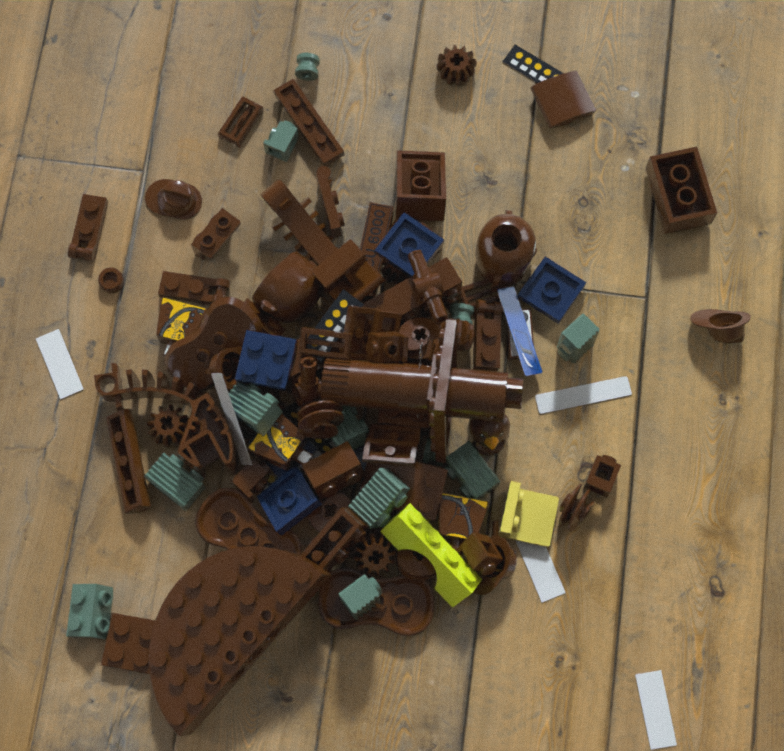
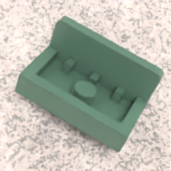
(90, 611)

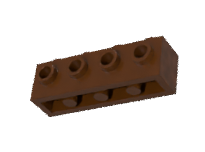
(335, 539)

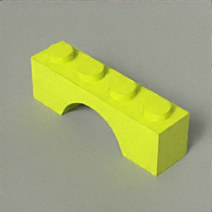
(413, 532)

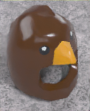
(489, 433)

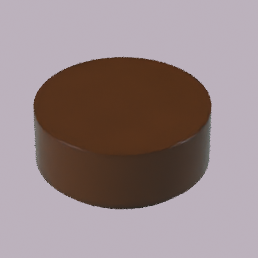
(111, 280)

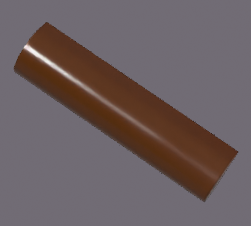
(128, 461)

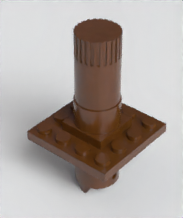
(433, 390)

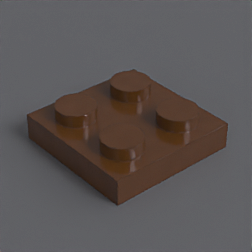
(128, 643)

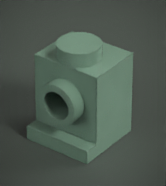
(282, 140)

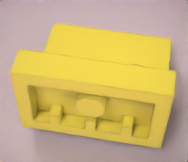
(528, 516)

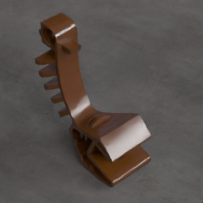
(336, 266)
(206, 433)

